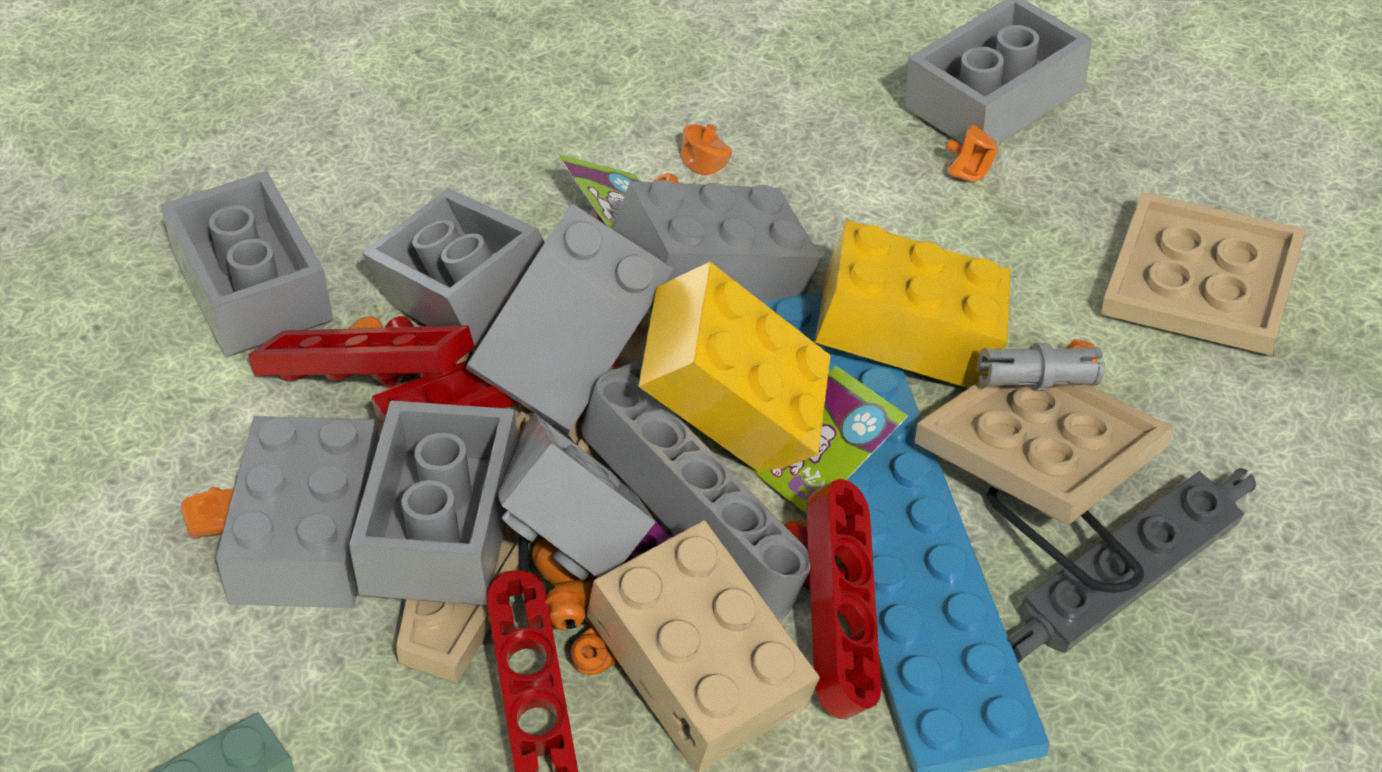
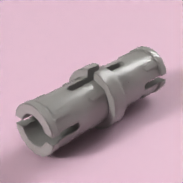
(1040, 366)

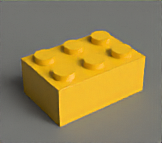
(912, 304)
(735, 369)

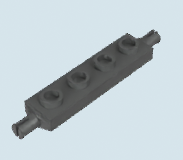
(1159, 538)

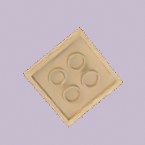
(1204, 273)
(1047, 446)

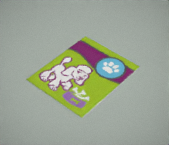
(601, 185)
(851, 430)

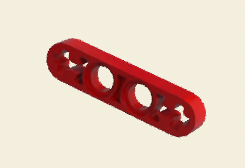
(846, 666)
(531, 691)

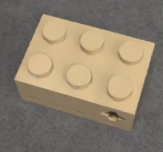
(701, 645)

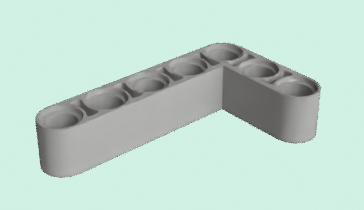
(690, 484)

